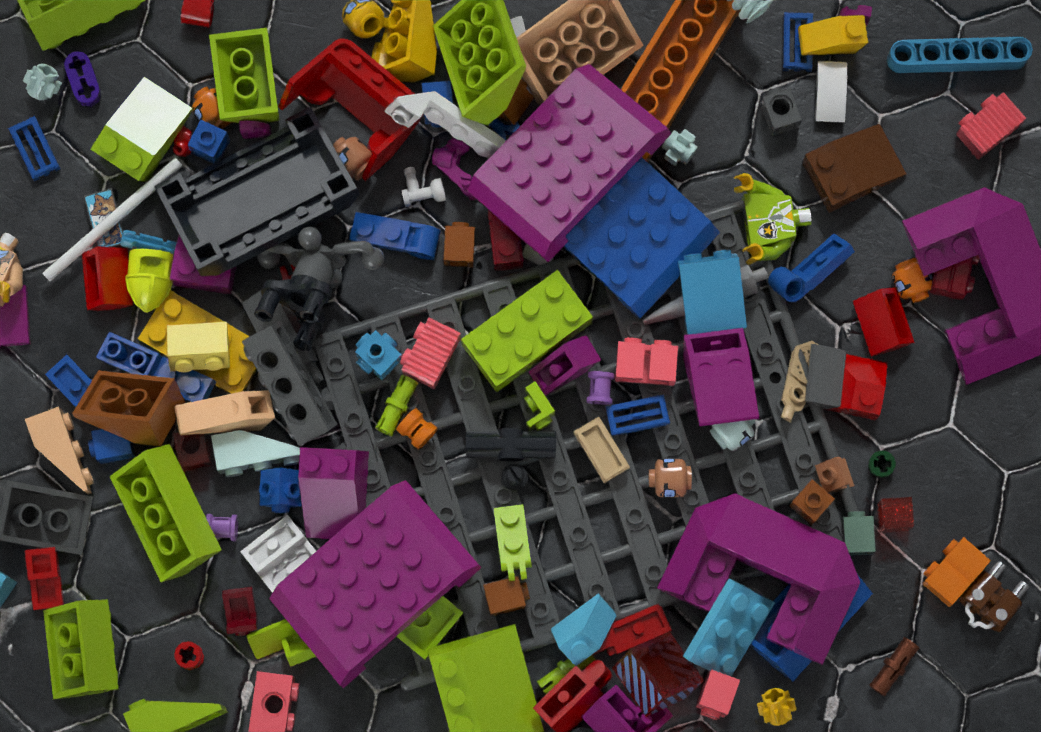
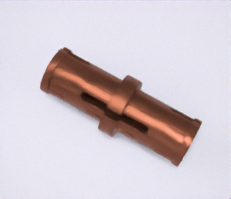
(894, 666)

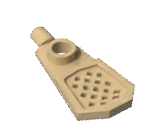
(795, 381)

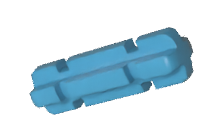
(145, 241)

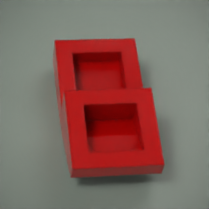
(44, 578)

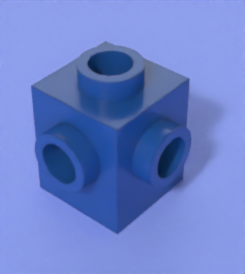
(280, 489)

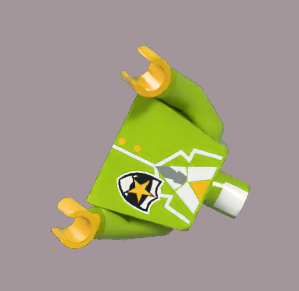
(769, 219)

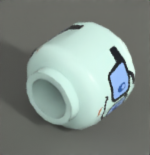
(733, 434)

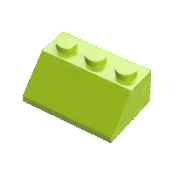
(244, 76)
(80, 648)

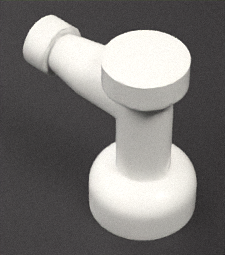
(414, 194)

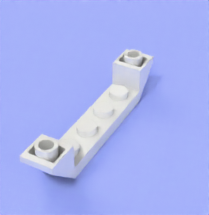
(438, 110)

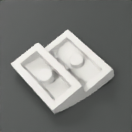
(278, 552)

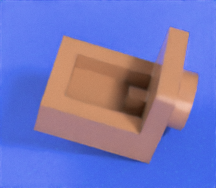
(834, 474)

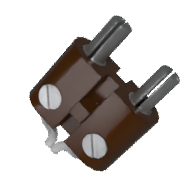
(991, 600)

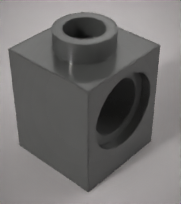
(780, 123)

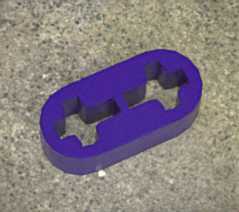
(76, 80)

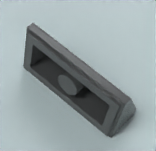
(825, 376)

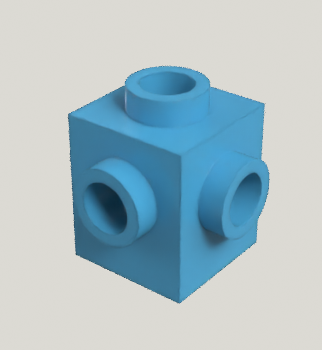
(384, 362)

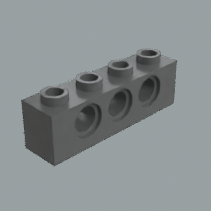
(304, 390)

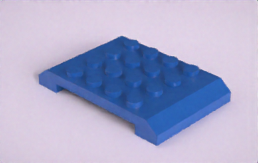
(639, 237)

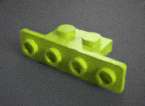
(279, 637)

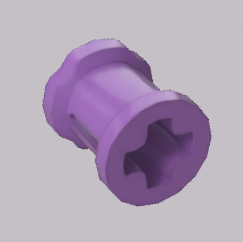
(600, 387)
(224, 526)

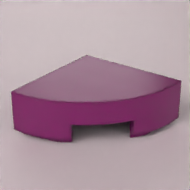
(861, 10)
(254, 129)

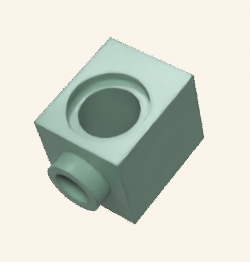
(859, 533)

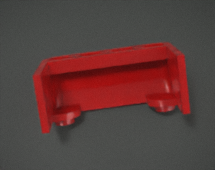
(359, 86)

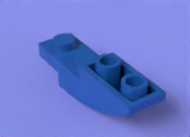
(139, 360)

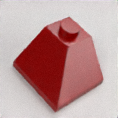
(862, 387)

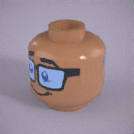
(353, 155)
(670, 478)

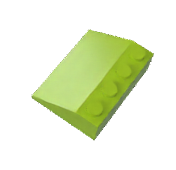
(480, 57)
(485, 683)

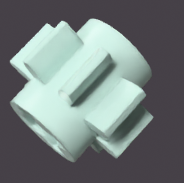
(42, 82)
(679, 147)

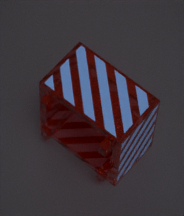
(657, 674)

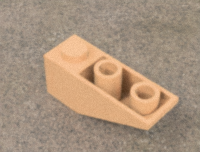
(226, 413)
(54, 440)

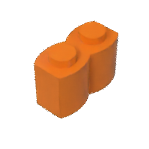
(955, 571)

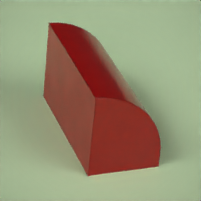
(105, 278)
(883, 321)

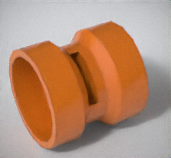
(416, 428)

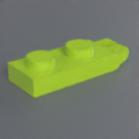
(512, 540)

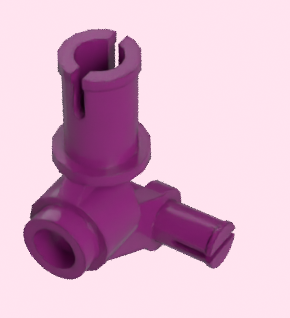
(448, 159)

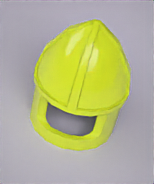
(149, 277)

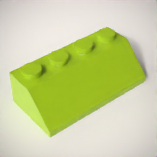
(61, 19)

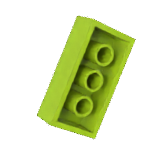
(527, 331)
(165, 513)

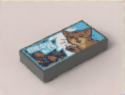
(99, 207)

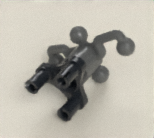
(311, 281)

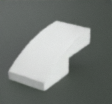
(831, 91)

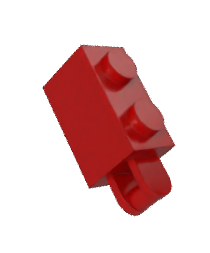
(573, 696)

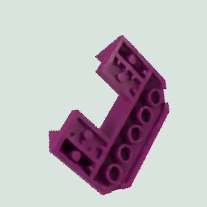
(1011, 257)
(807, 559)

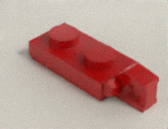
(635, 630)

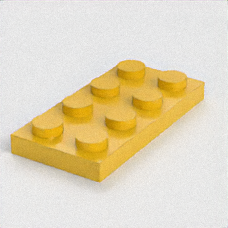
(179, 311)

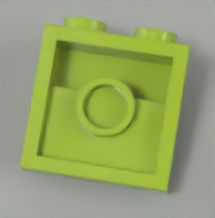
(430, 627)

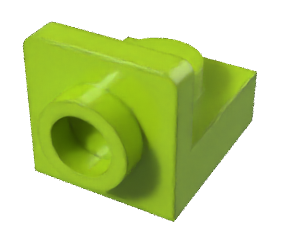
(538, 402)

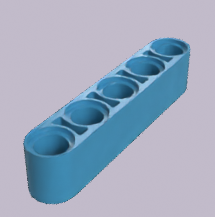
(970, 46)

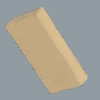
(601, 450)

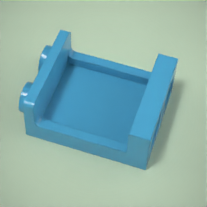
(712, 292)

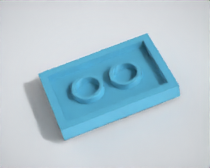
(729, 628)

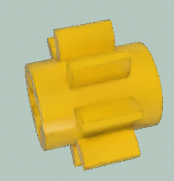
(776, 706)

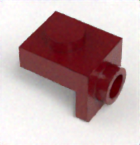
(240, 611)

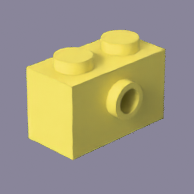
(198, 346)

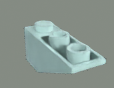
(245, 450)

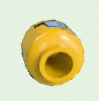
(363, 18)

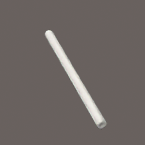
(111, 220)

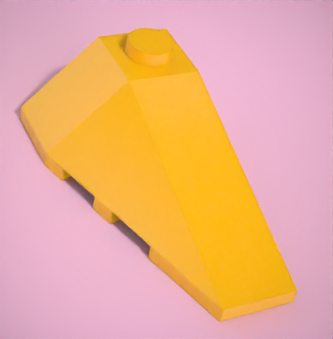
(408, 41)

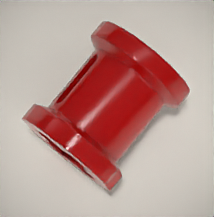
(187, 646)

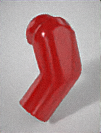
(181, 142)

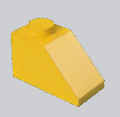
(833, 36)

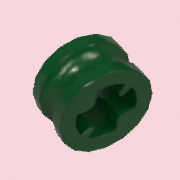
(875, 471)

